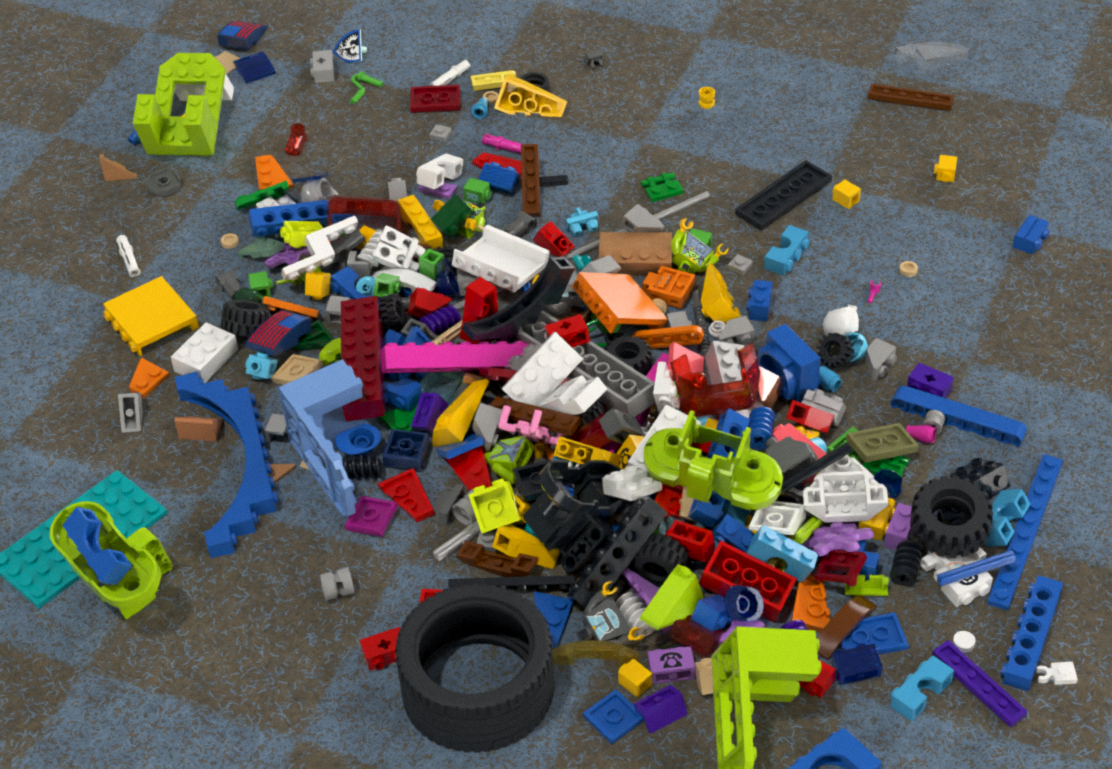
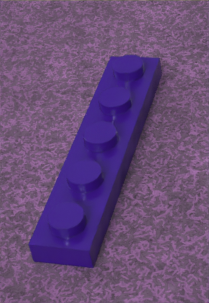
(980, 684)

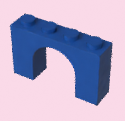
(840, 750)

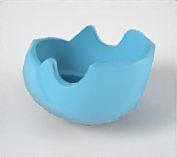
(860, 346)

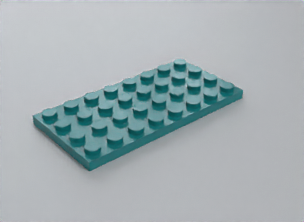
(38, 568)

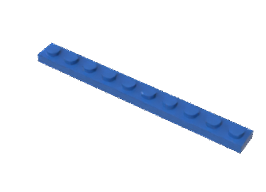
(1025, 532)

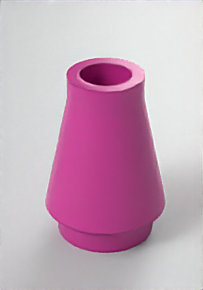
(922, 433)

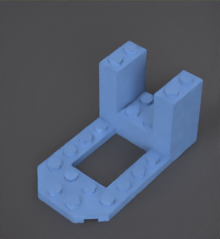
(316, 418)

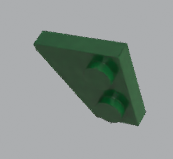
(317, 338)

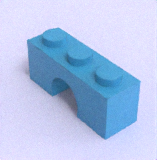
(792, 244)
(1007, 506)
(769, 543)
(930, 675)

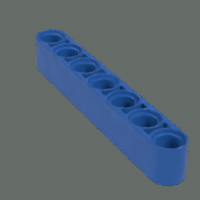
(960, 415)

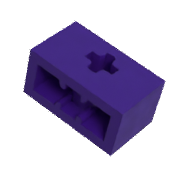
(930, 380)

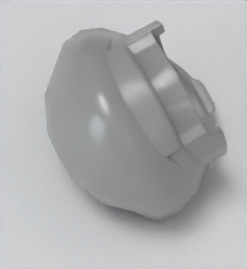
(316, 190)

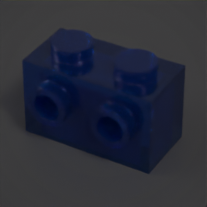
(856, 663)

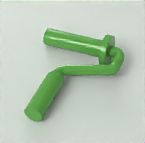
(362, 77)

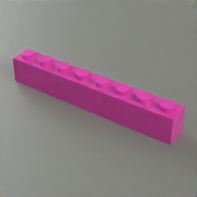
(447, 357)

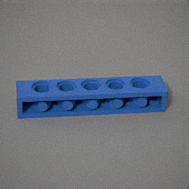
(271, 219)
(708, 513)
(1032, 633)

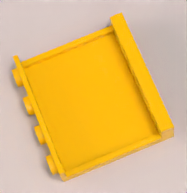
(148, 314)

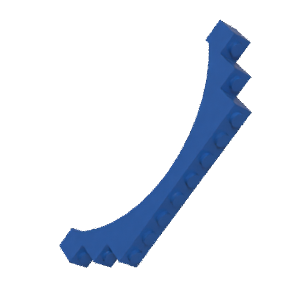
(255, 492)

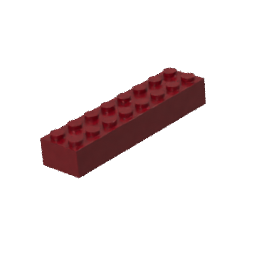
(361, 350)

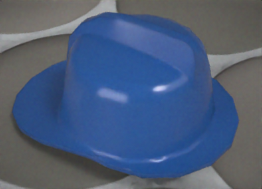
(358, 440)

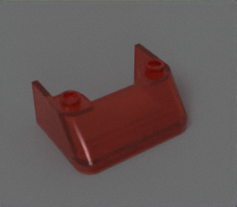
(363, 206)
(707, 399)

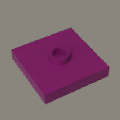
(371, 516)

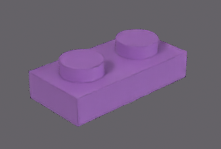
(445, 191)

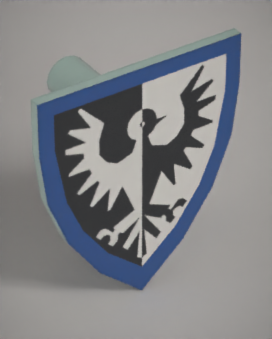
(350, 47)

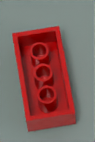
(734, 567)

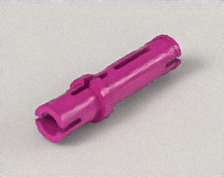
(501, 143)

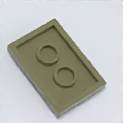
(882, 442)

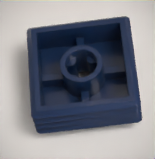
(406, 449)

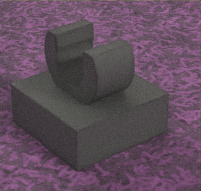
(594, 57)

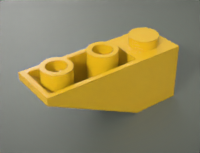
(582, 453)
(514, 540)

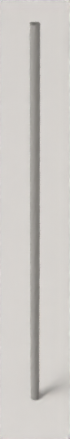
(595, 244)

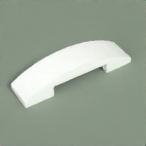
(409, 278)

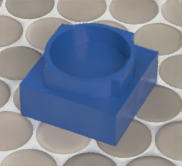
(790, 360)

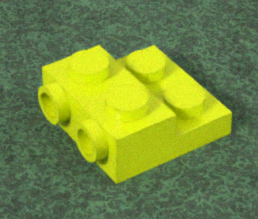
(296, 231)
(494, 505)

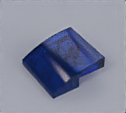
(254, 67)

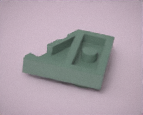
(261, 248)

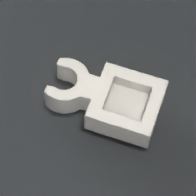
(1059, 672)

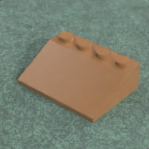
(637, 251)

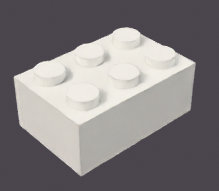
(205, 352)

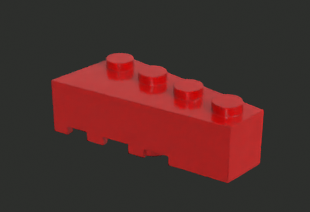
(479, 304)

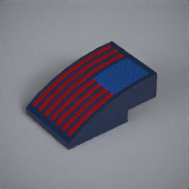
(241, 34)
(279, 333)

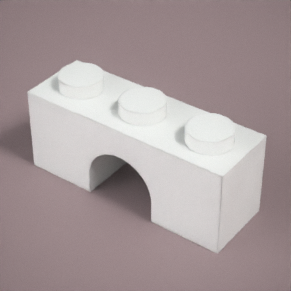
(433, 172)

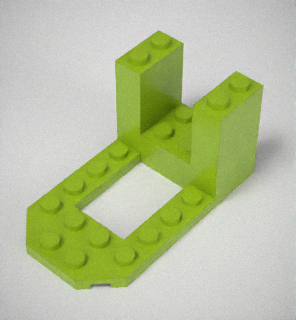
(198, 129)
(757, 667)

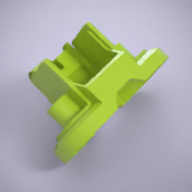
(726, 476)
(141, 549)

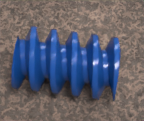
(761, 427)

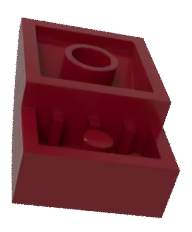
(592, 433)

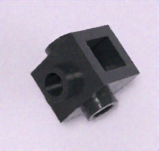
(952, 516)

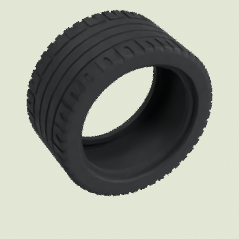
(469, 616)

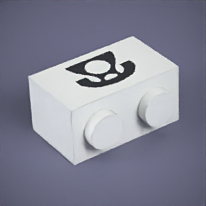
(967, 589)

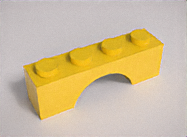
(414, 214)

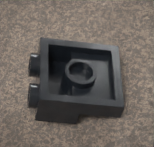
(528, 481)

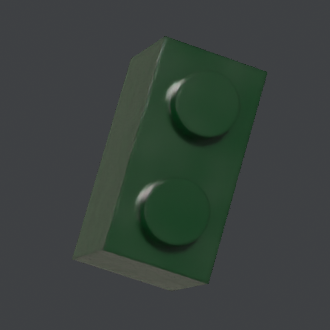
(452, 216)

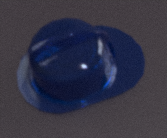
(447, 282)
(743, 603)

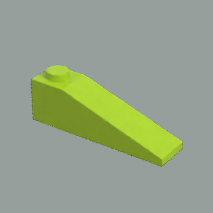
(674, 599)

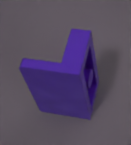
(428, 411)
(661, 708)

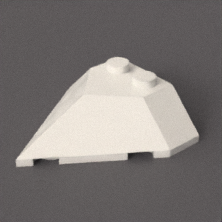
(845, 493)

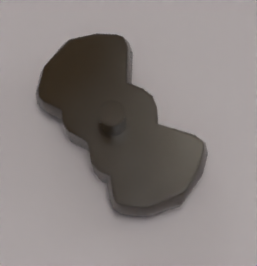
(653, 413)

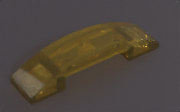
(593, 650)

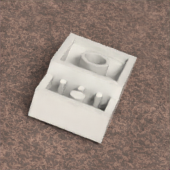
(574, 395)
(780, 517)

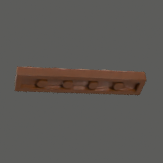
(911, 97)
(530, 179)
(550, 419)

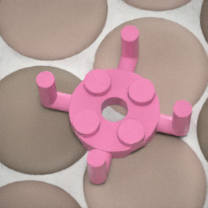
(532, 432)

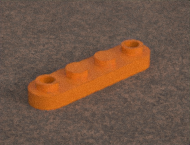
(666, 336)

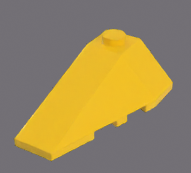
(527, 98)
(716, 299)
(456, 419)

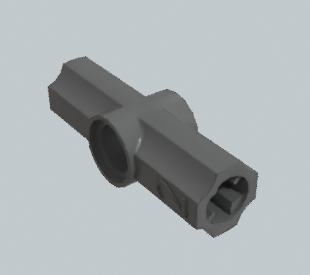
(343, 246)

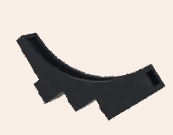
(527, 308)

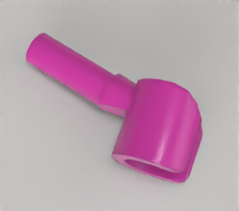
(873, 290)

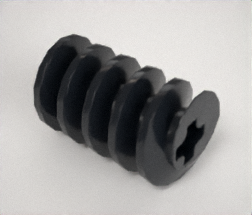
(362, 467)
(906, 563)

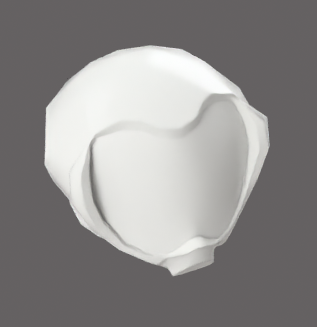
(841, 321)

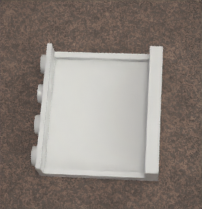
(502, 259)

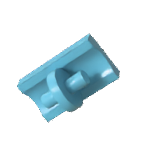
(581, 219)

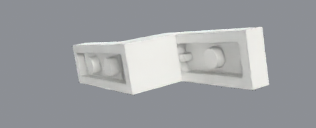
(319, 248)

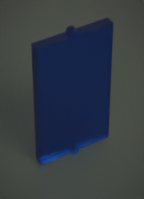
(310, 177)

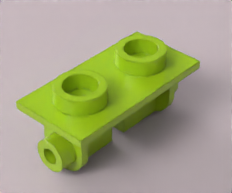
(874, 587)

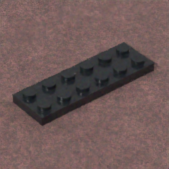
(783, 195)

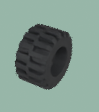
(243, 316)
(632, 352)
(659, 558)

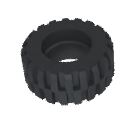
(951, 494)

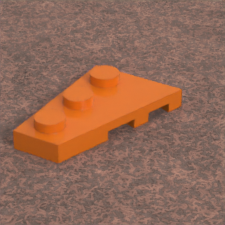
(811, 604)

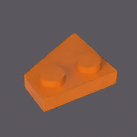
(147, 378)

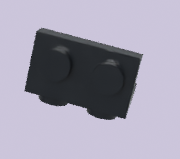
(987, 474)

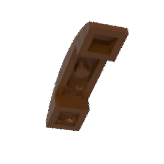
(495, 563)
(842, 625)

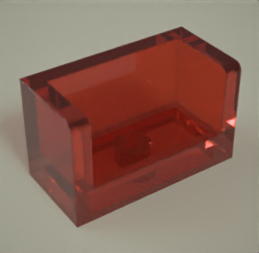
(695, 635)

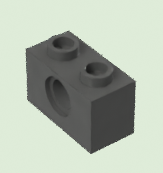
(620, 425)

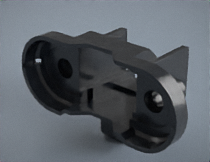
(576, 520)

